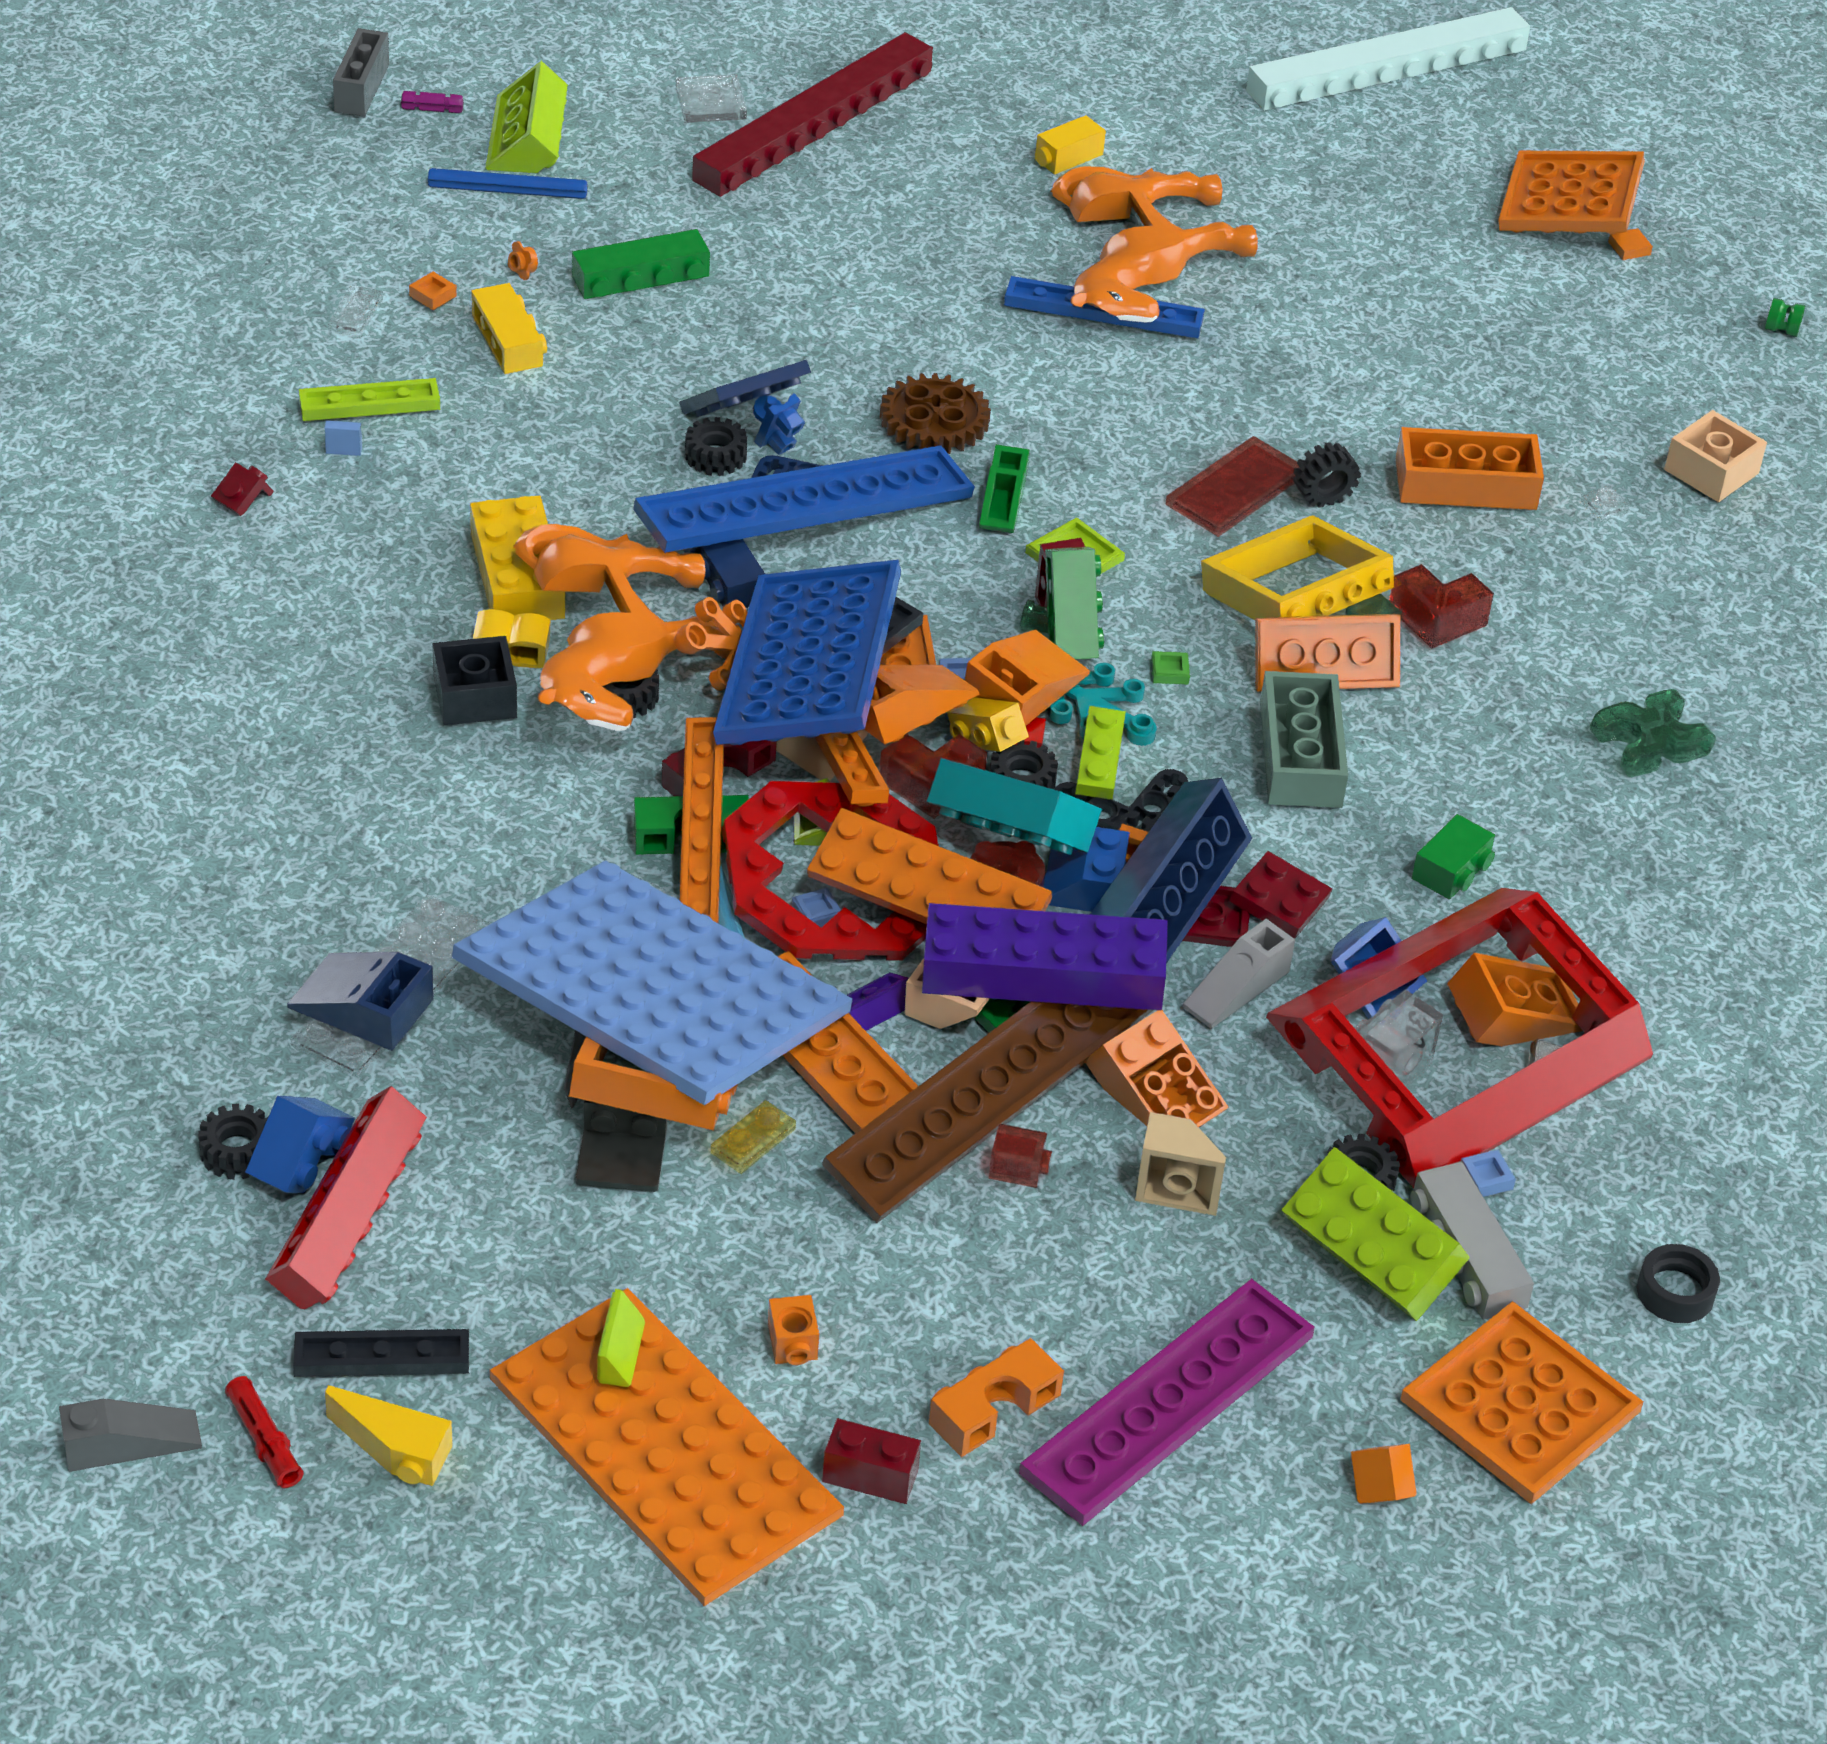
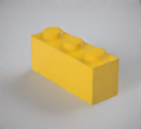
(508, 328)

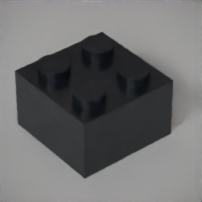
(474, 680)

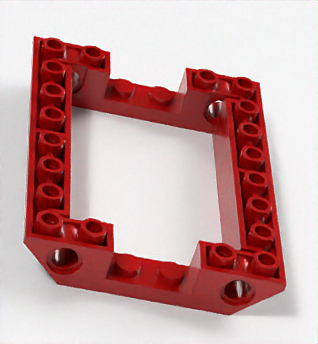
(1606, 1012)

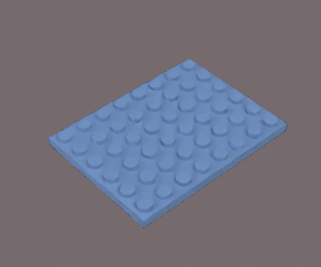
(653, 980)

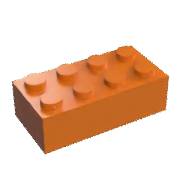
(1469, 468)

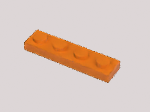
(854, 768)

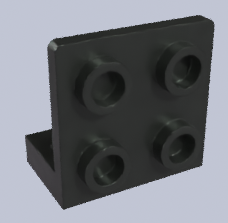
(620, 1149)

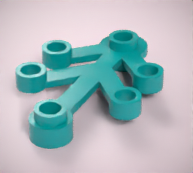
(1140, 728)

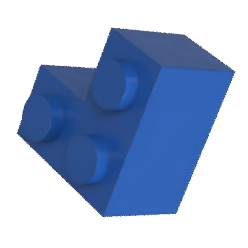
(294, 1141)

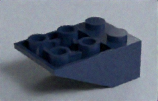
(367, 994)

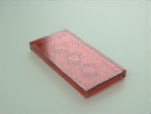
(1234, 486)

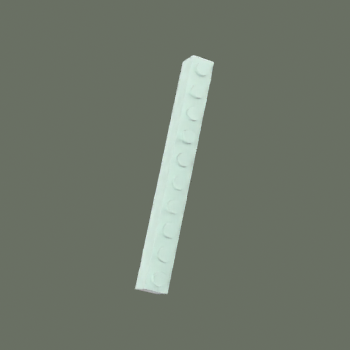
(1387, 58)

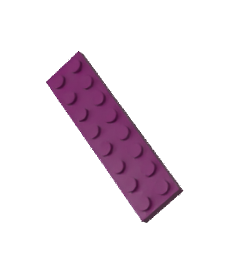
(1166, 1401)

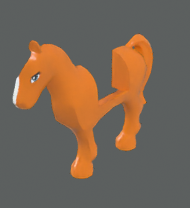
(1146, 252)
(610, 644)

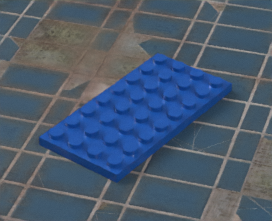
(809, 653)

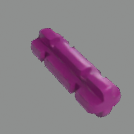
(432, 102)

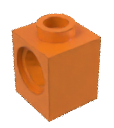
(793, 1329)

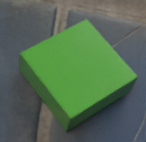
(1170, 667)

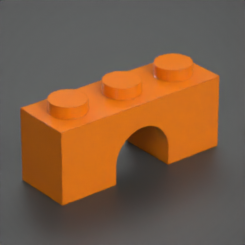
(1018, 1375)

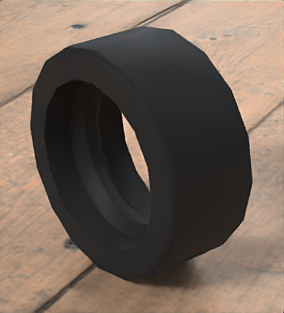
(1670, 1305)

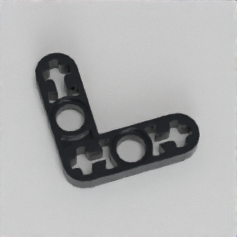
(1122, 814)

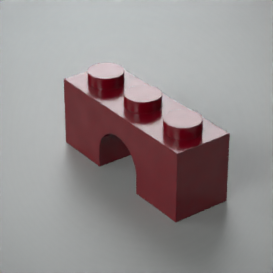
(745, 757)

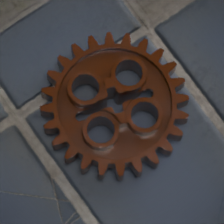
(935, 413)

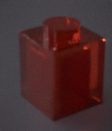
(1019, 1156)

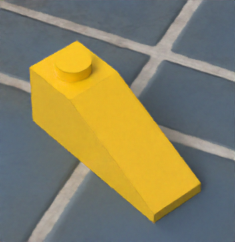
(397, 1437)

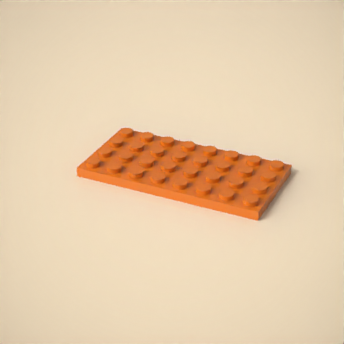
(669, 1452)

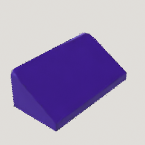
(878, 1000)

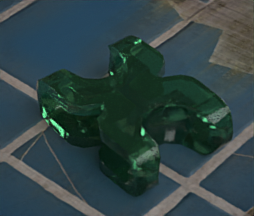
(1652, 732)

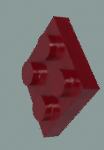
(1281, 894)

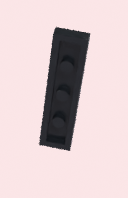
(381, 1352)

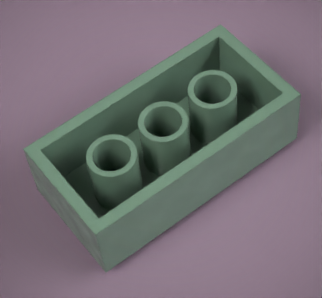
(1303, 739)

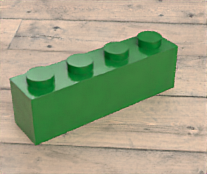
(640, 263)

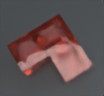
(1440, 610)
(911, 767)

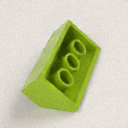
(528, 122)

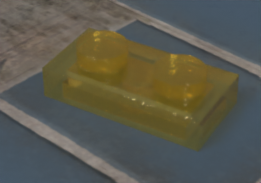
(753, 1136)

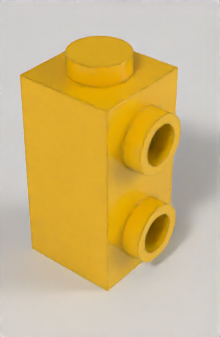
(1070, 144)
(989, 723)

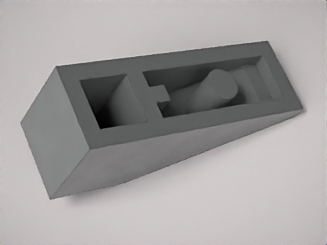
(124, 1431)

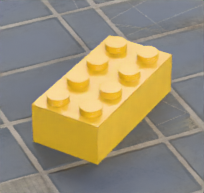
(505, 576)

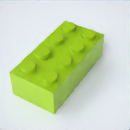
(1375, 1233)

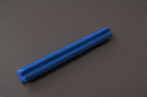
(507, 183)

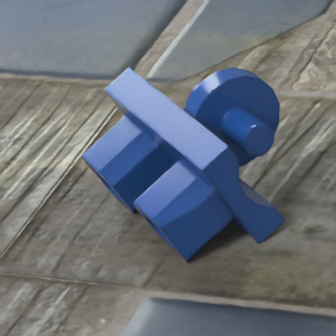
(778, 422)

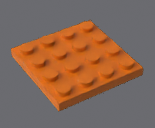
(1572, 191)
(1521, 1402)

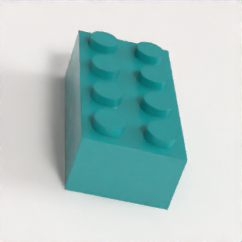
(1013, 807)

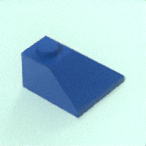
(1363, 943)

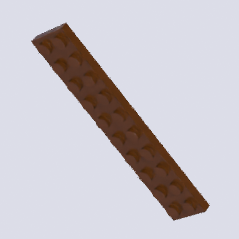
(969, 1099)

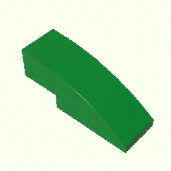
(1004, 488)

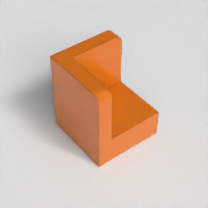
(1383, 1473)

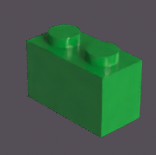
(1454, 857)

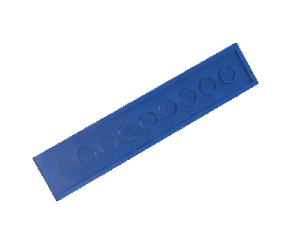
(802, 498)

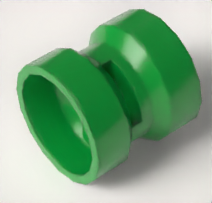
(1778, 314)

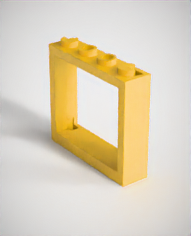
(1231, 573)

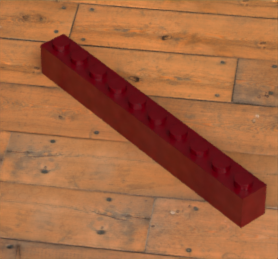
(811, 114)

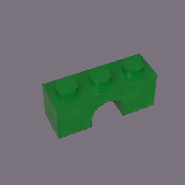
(660, 821)

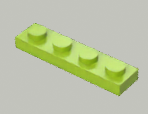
(369, 399)

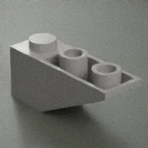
(1242, 974)

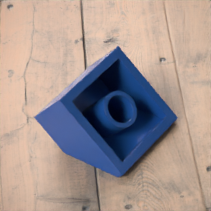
(1084, 877)

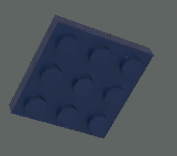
(745, 389)

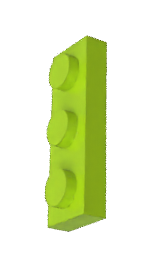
(1100, 752)

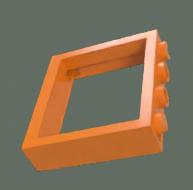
(639, 1090)

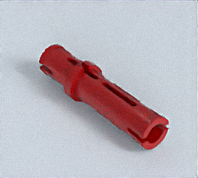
(271, 1444)

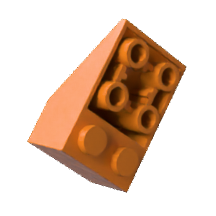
(1024, 671)
(913, 698)
(1155, 1073)

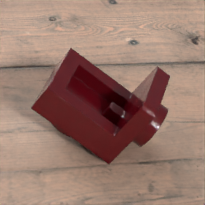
(241, 488)

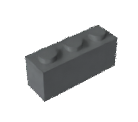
(361, 72)

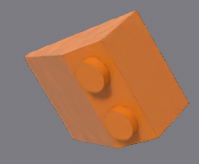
(1512, 1000)

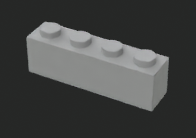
(1494, 1270)

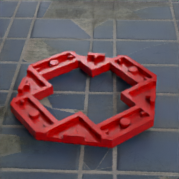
(753, 868)

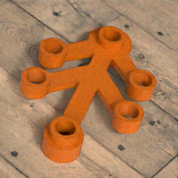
(694, 637)

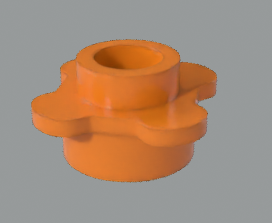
(522, 260)

